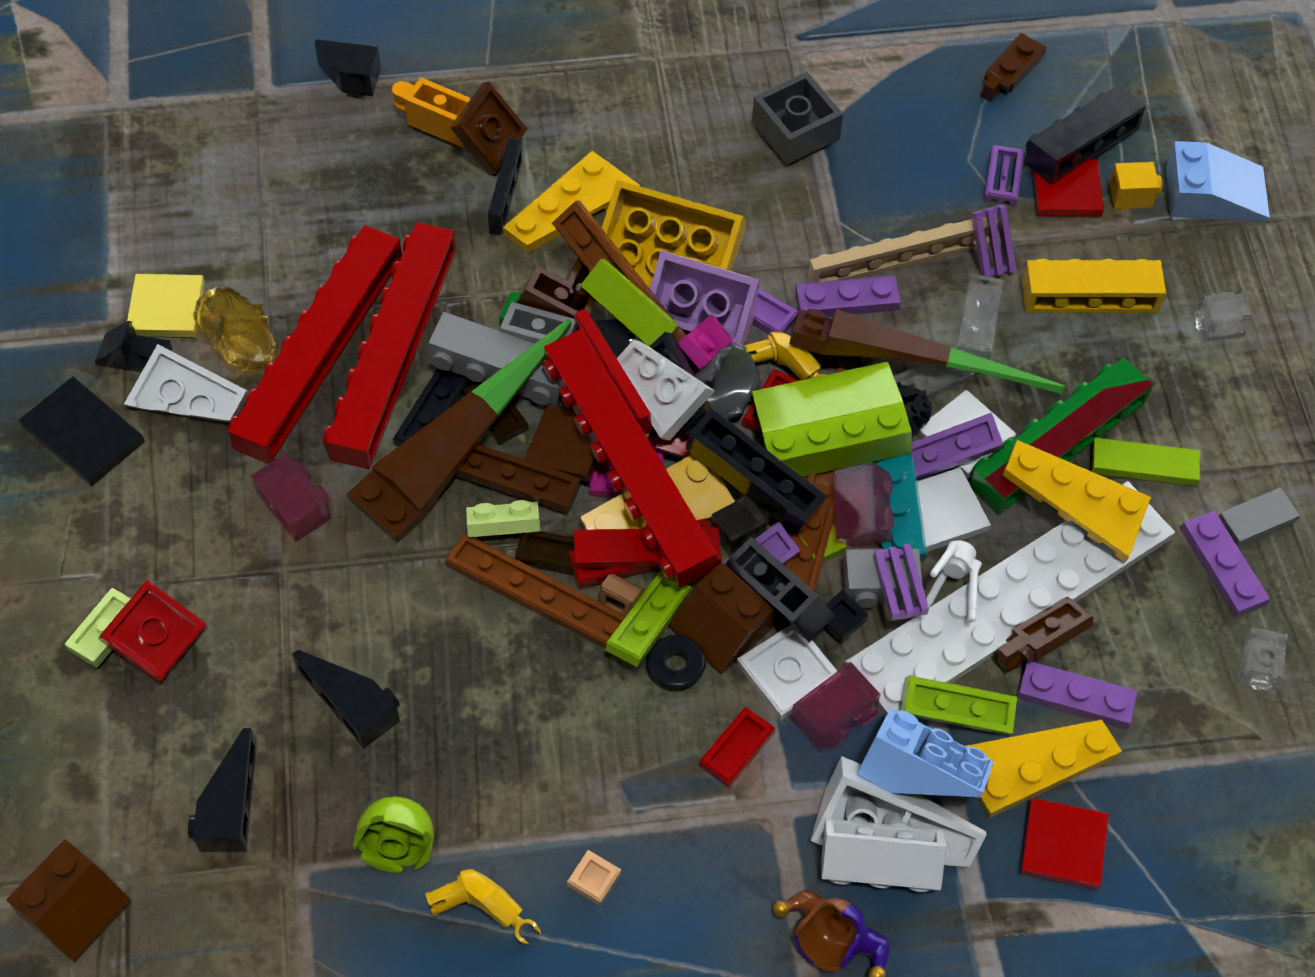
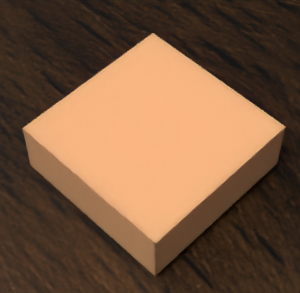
(594, 878)

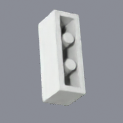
(883, 855)

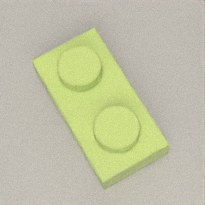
(502, 519)
(85, 640)

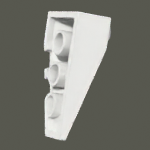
(859, 800)

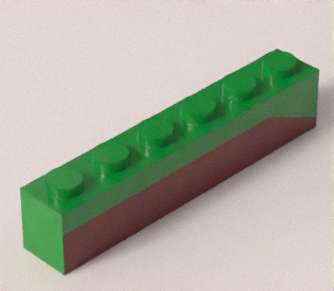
(1066, 428)

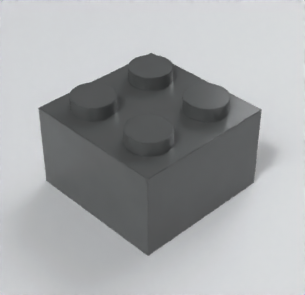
(797, 118)

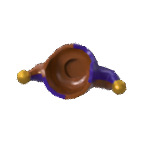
(834, 933)

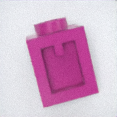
(705, 341)

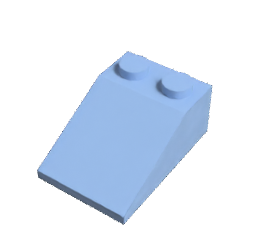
(1214, 184)

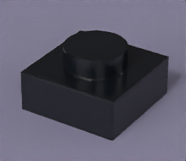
(847, 618)

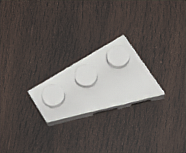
(664, 387)
(184, 389)

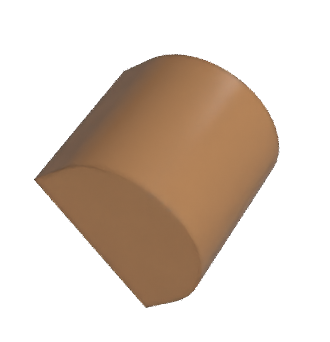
(619, 593)

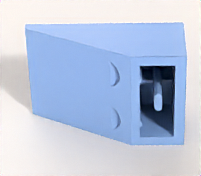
(923, 760)

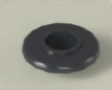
(676, 646)

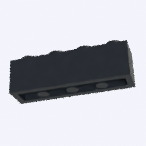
(1083, 134)
(755, 471)

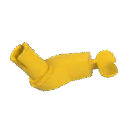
(777, 348)
(483, 894)

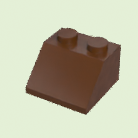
(723, 617)
(69, 900)

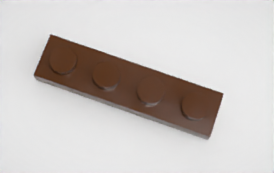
(520, 478)

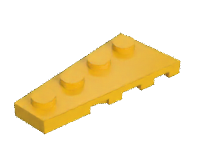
(588, 181)
(696, 482)
(1093, 502)
(1041, 761)

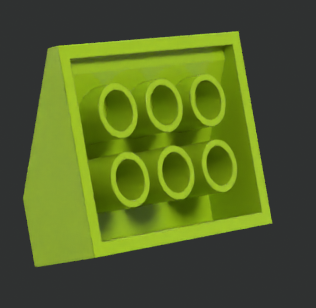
(834, 420)

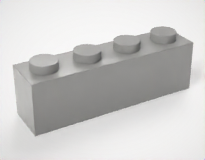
(482, 352)

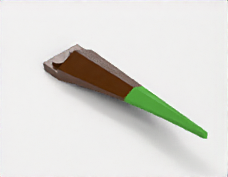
(861, 337)
(416, 472)

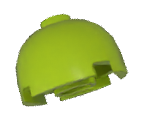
(394, 834)

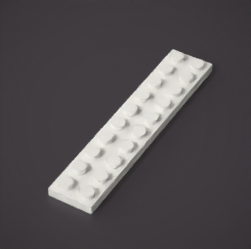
(1029, 581)

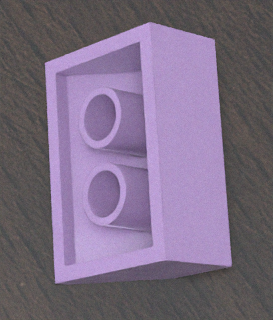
(698, 290)

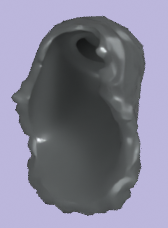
(733, 379)

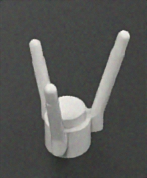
(956, 563)

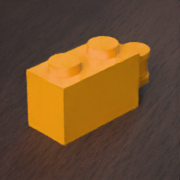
(430, 107)

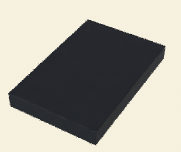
(82, 431)

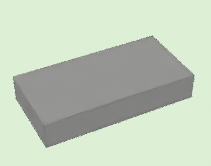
(1259, 516)

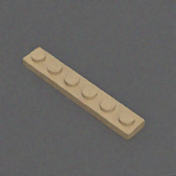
(896, 252)

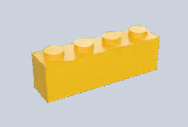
(1093, 286)

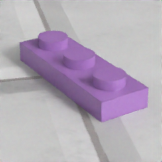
(850, 295)
(956, 446)
(1225, 564)
(1077, 694)

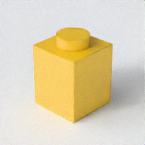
(1134, 185)

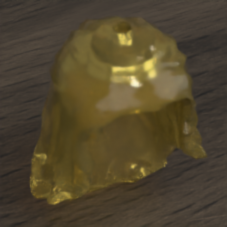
(235, 328)

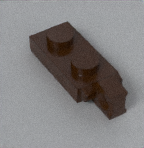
(1012, 66)
(1043, 633)

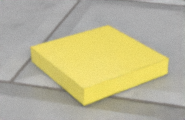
(165, 304)

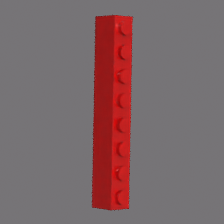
(314, 345)
(390, 347)
(630, 459)

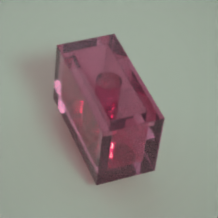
(292, 497)
(863, 505)
(836, 707)

